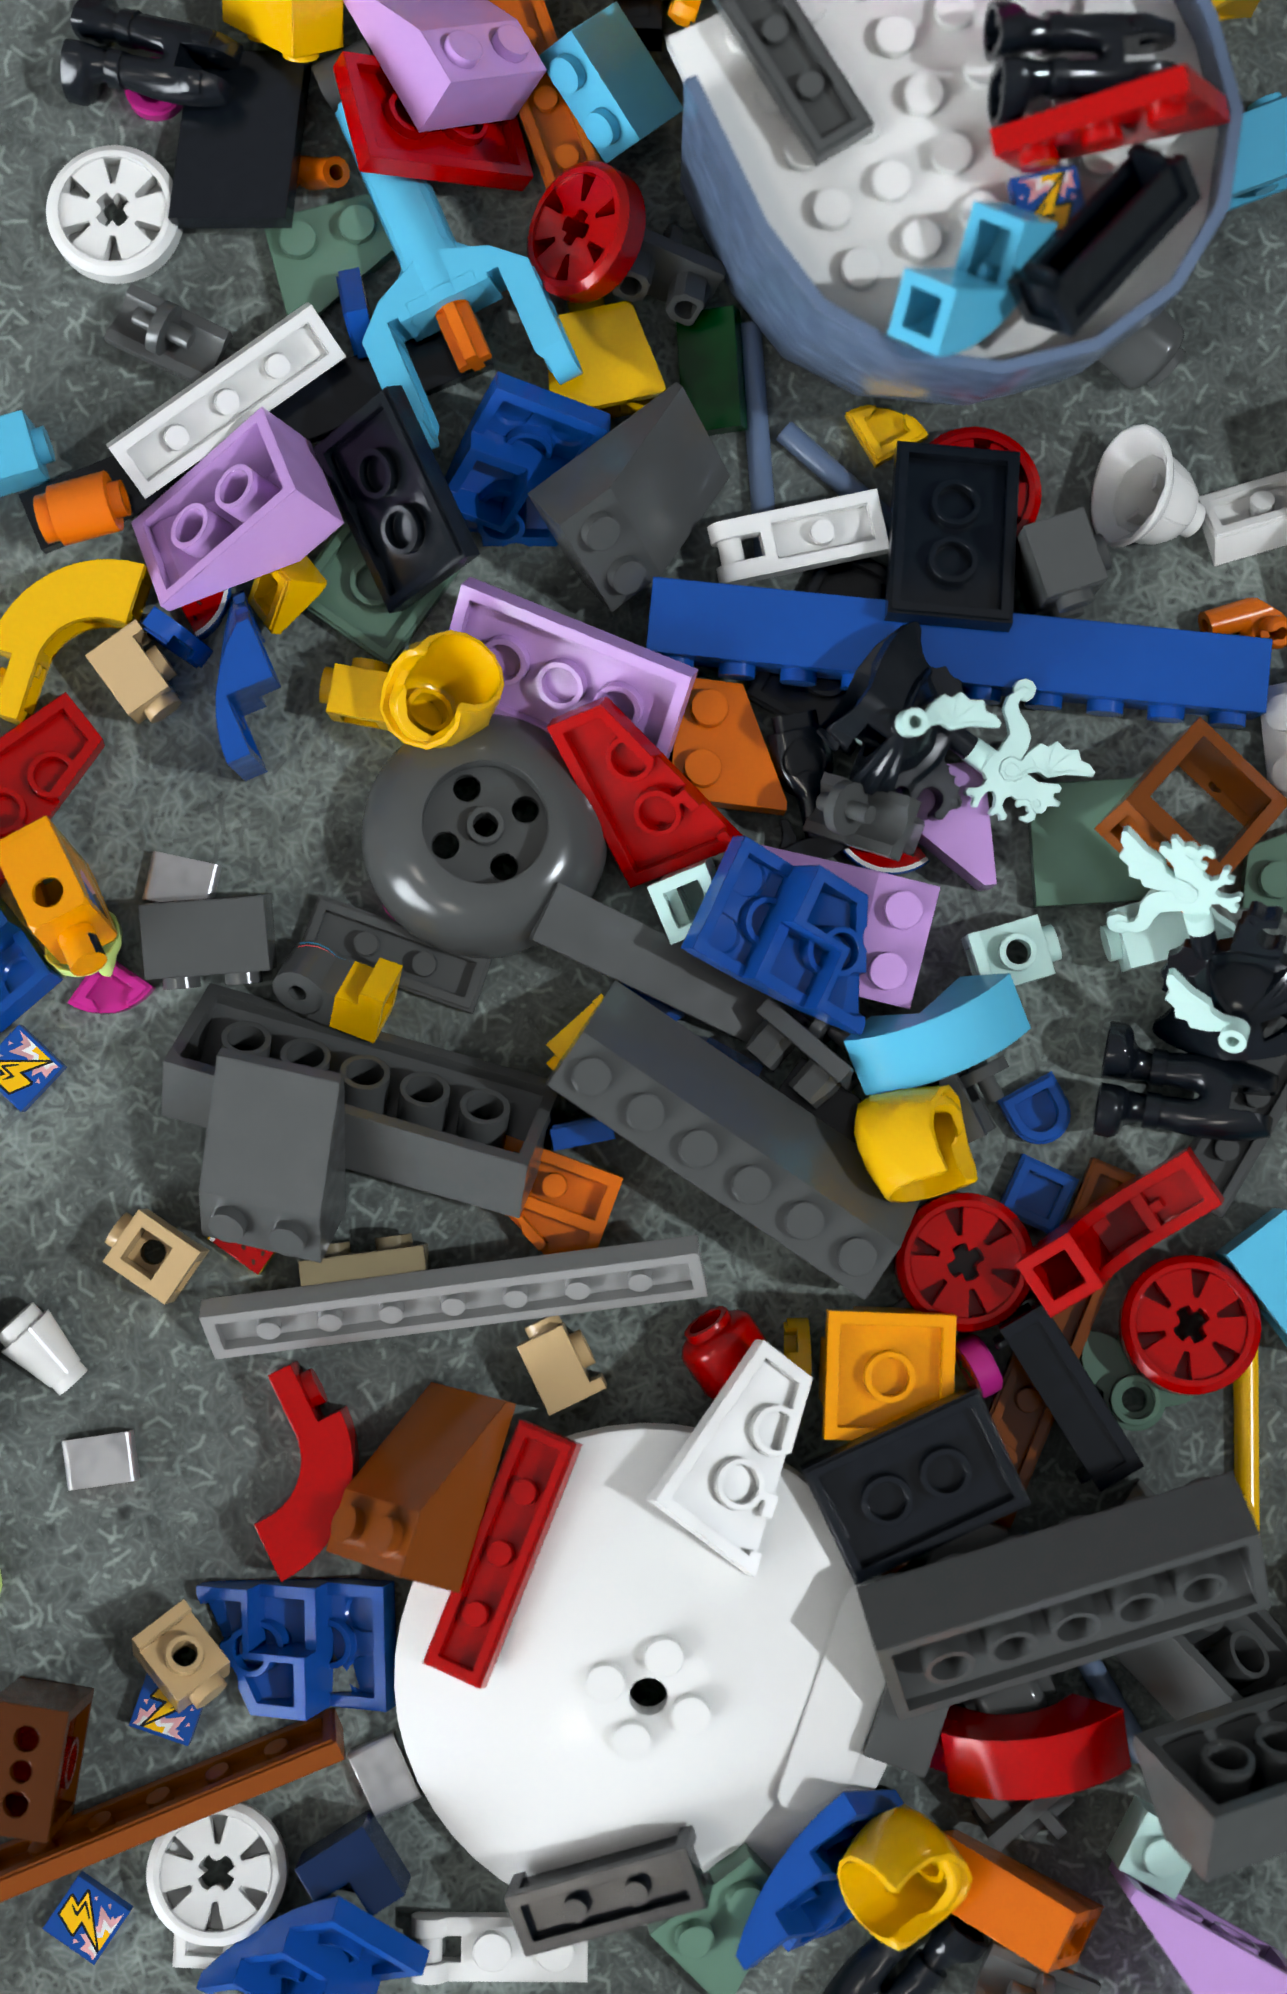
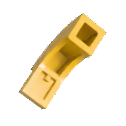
(54, 612)

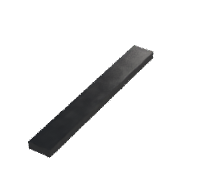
(310, 411)

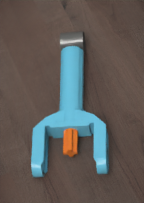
(442, 282)

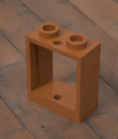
(1221, 774)

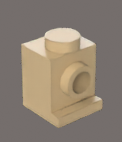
(136, 675)
(127, 1254)
(559, 1364)
(182, 1684)

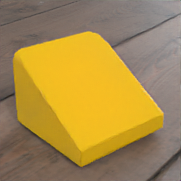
(285, 594)

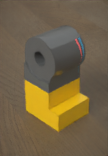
(338, 989)

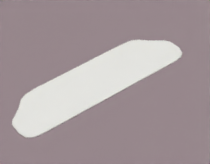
(835, 1714)

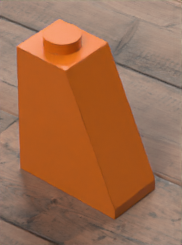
(1024, 1907)

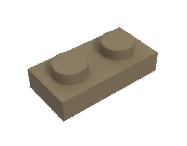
(392, 1256)

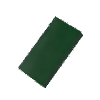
(714, 369)

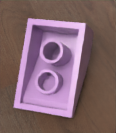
(450, 58)
(237, 513)
(895, 930)
(1203, 1946)

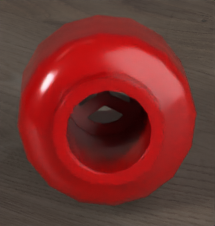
(717, 1345)

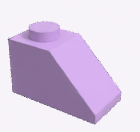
(964, 834)

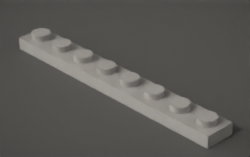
(454, 1297)

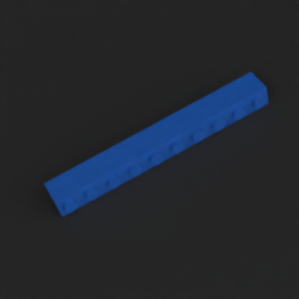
(1066, 658)

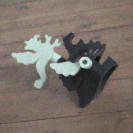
(915, 712)
(1223, 975)

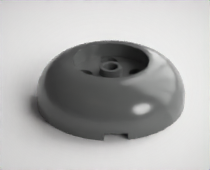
(457, 899)

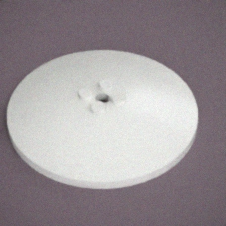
(555, 1748)

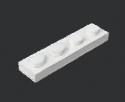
(224, 398)

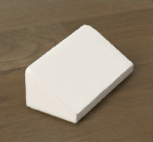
(1246, 518)

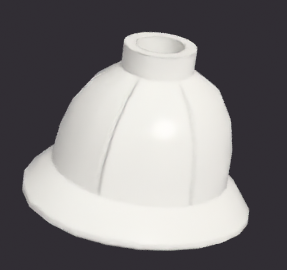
(1143, 491)

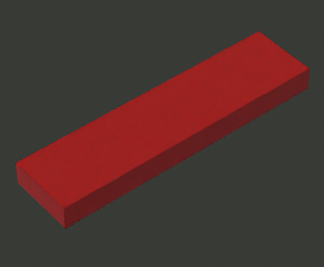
(503, 1554)

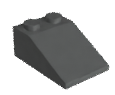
(633, 497)
(274, 1156)

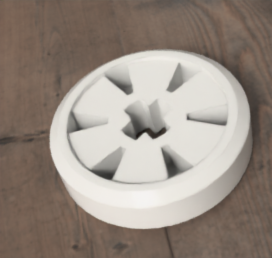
(78, 222)
(218, 1913)

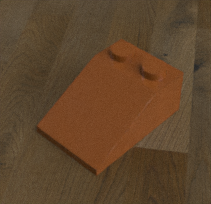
(425, 1489)

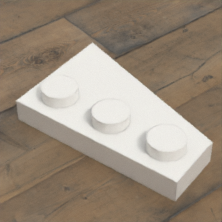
(733, 1459)

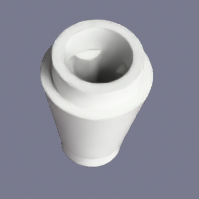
(42, 1348)

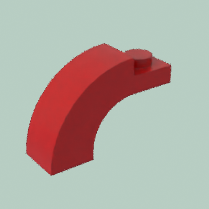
(1117, 1229)
(328, 1464)
(1032, 1752)

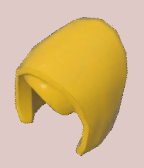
(441, 690)
(914, 1143)
(902, 1876)

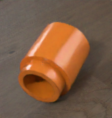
(82, 508)

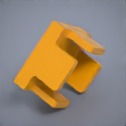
(882, 1366)

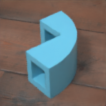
(961, 305)
(953, 1033)

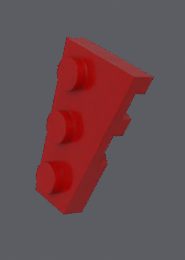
(1114, 118)
(44, 763)
(642, 800)

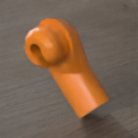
(322, 172)
(1246, 618)

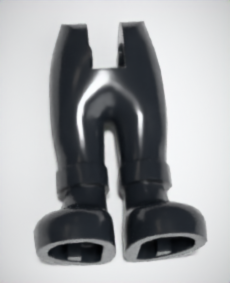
(1108, 36)
(171, 79)
(1198, 1117)
(949, 1944)

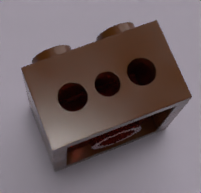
(40, 1755)

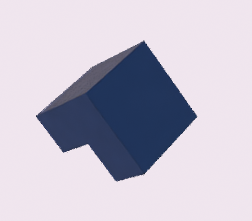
(358, 1856)

